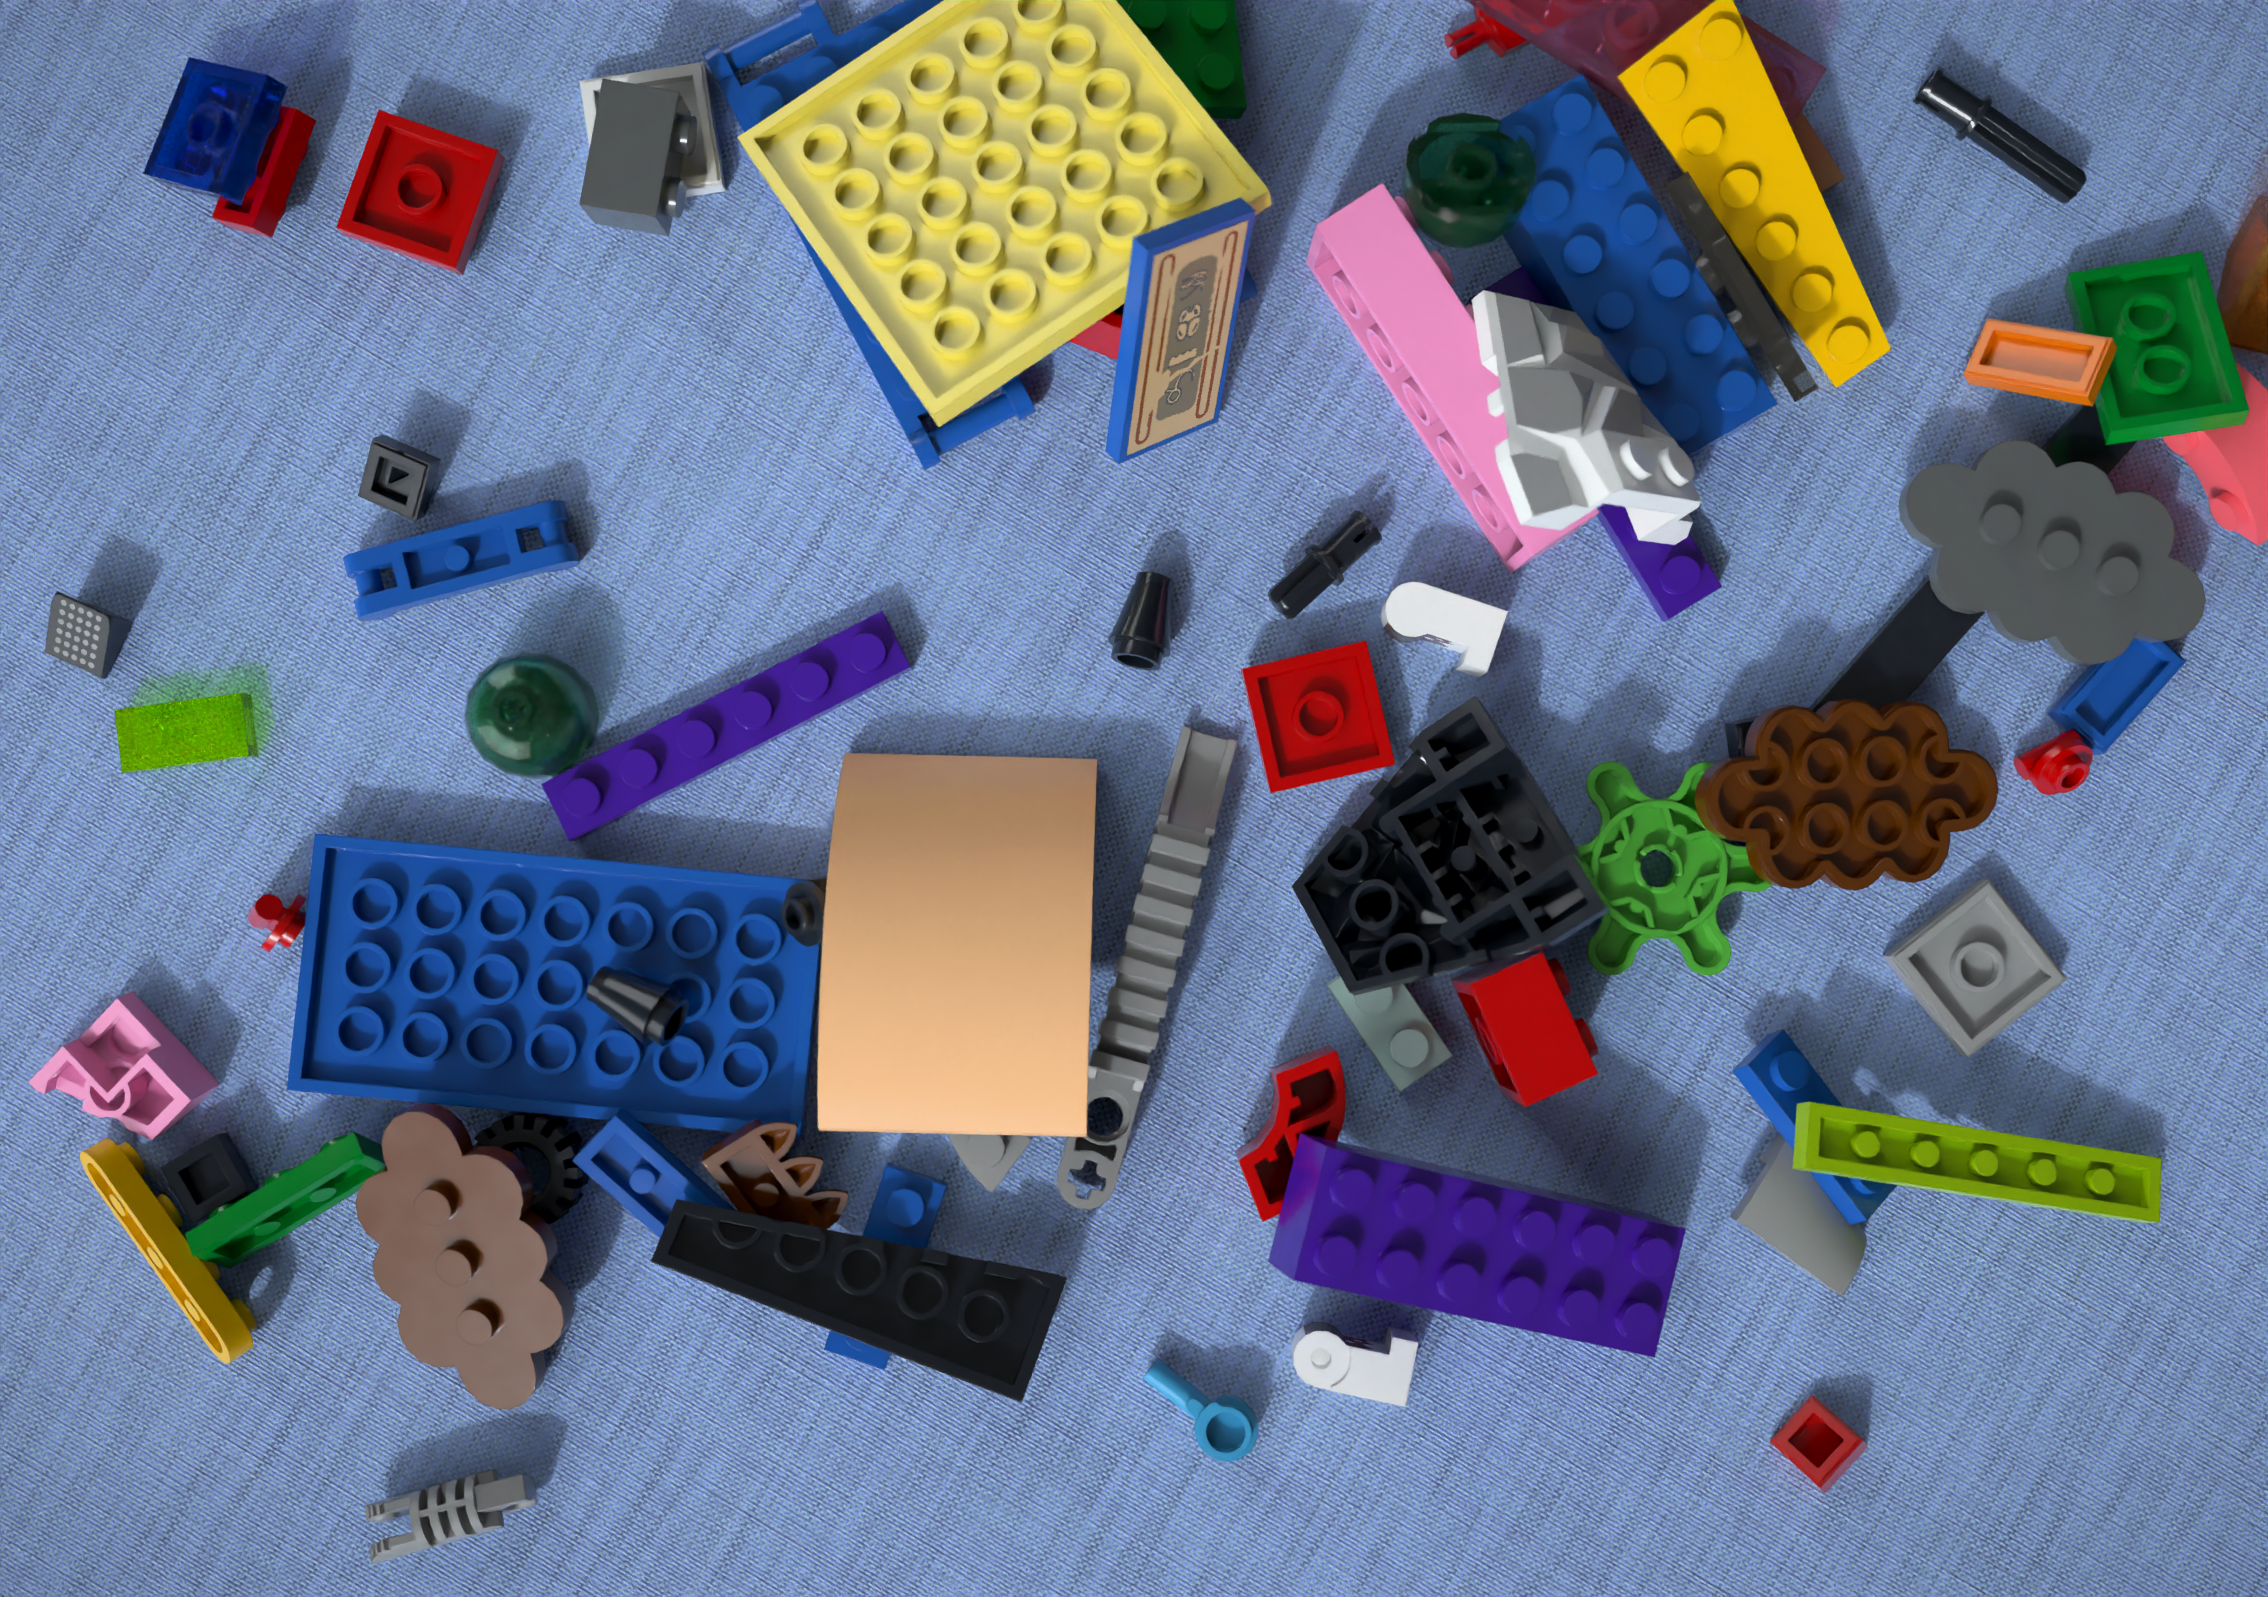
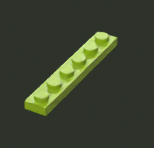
(1976, 1162)

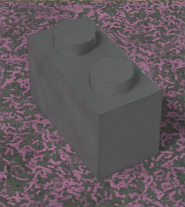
(638, 157)

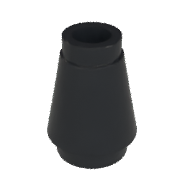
(1144, 624)
(639, 1004)

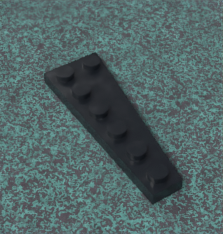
(910, 1301)

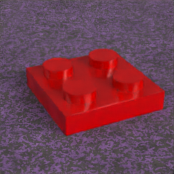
(420, 192)
(1317, 717)

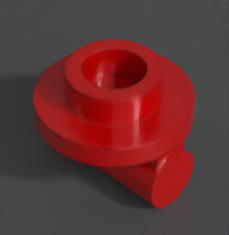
(2057, 764)
(281, 921)

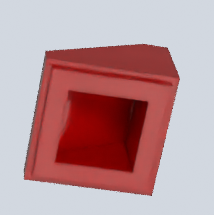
(1819, 1443)

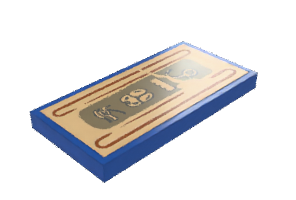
(1178, 328)

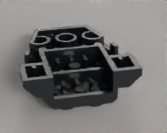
(1448, 864)

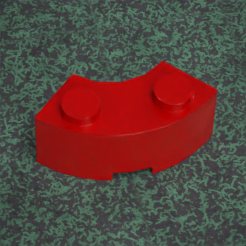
(1305, 1101)

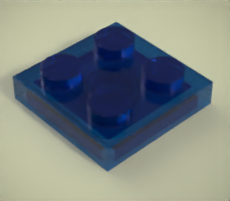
(216, 130)

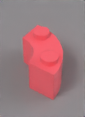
(2234, 465)

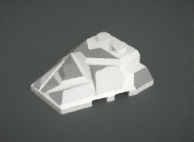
(1576, 425)

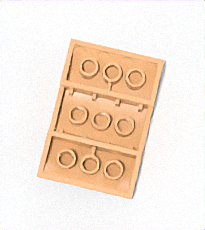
(958, 946)

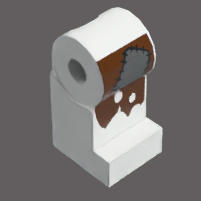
(1447, 620)
(1355, 1364)

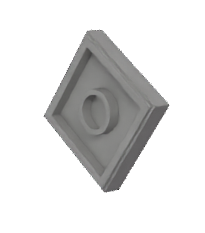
(1974, 967)

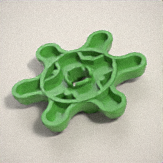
(1684, 906)

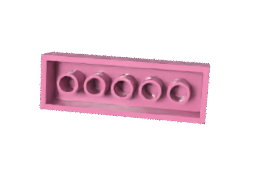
(1427, 355)

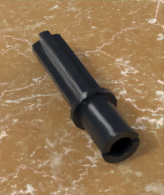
(1999, 135)

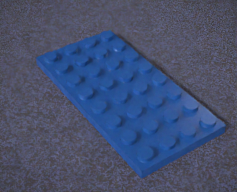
(473, 972)

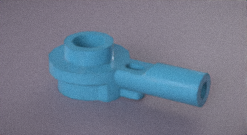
(1223, 1425)

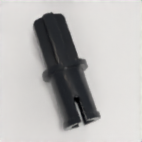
(1323, 565)

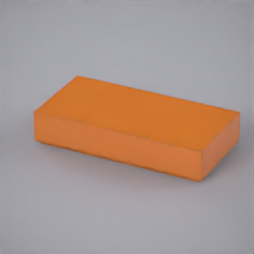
(2040, 361)

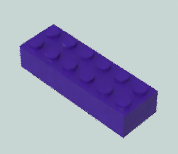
(1475, 1246)

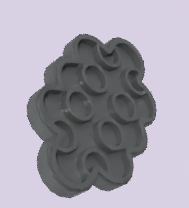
(2051, 553)

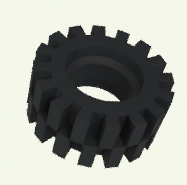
(555, 1145)

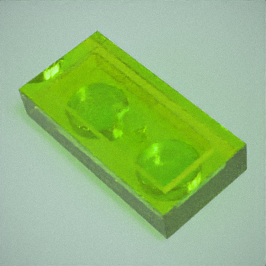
(186, 733)

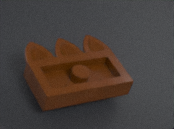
(769, 1184)

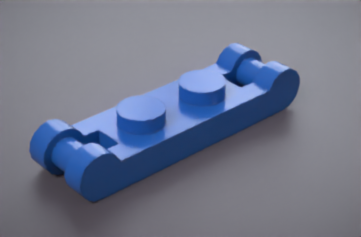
(460, 559)

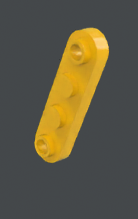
(154, 1229)

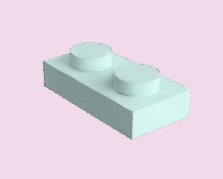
(1393, 1031)

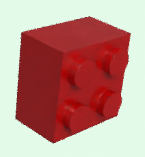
(1527, 1026)

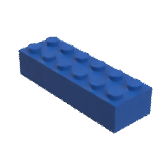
(1612, 256)

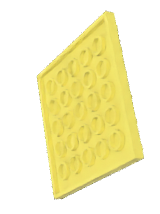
(992, 181)

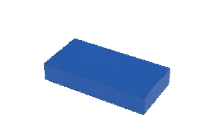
(2115, 693)

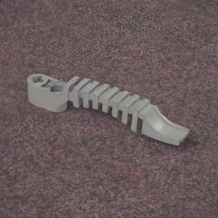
(1151, 949)

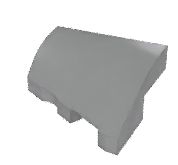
(1801, 1221)

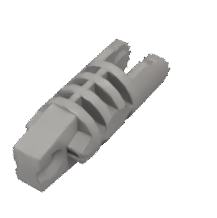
(450, 1511)

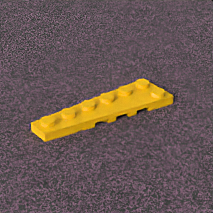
(1728, 130)

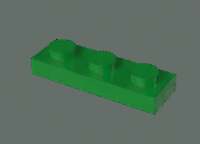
(286, 1201)

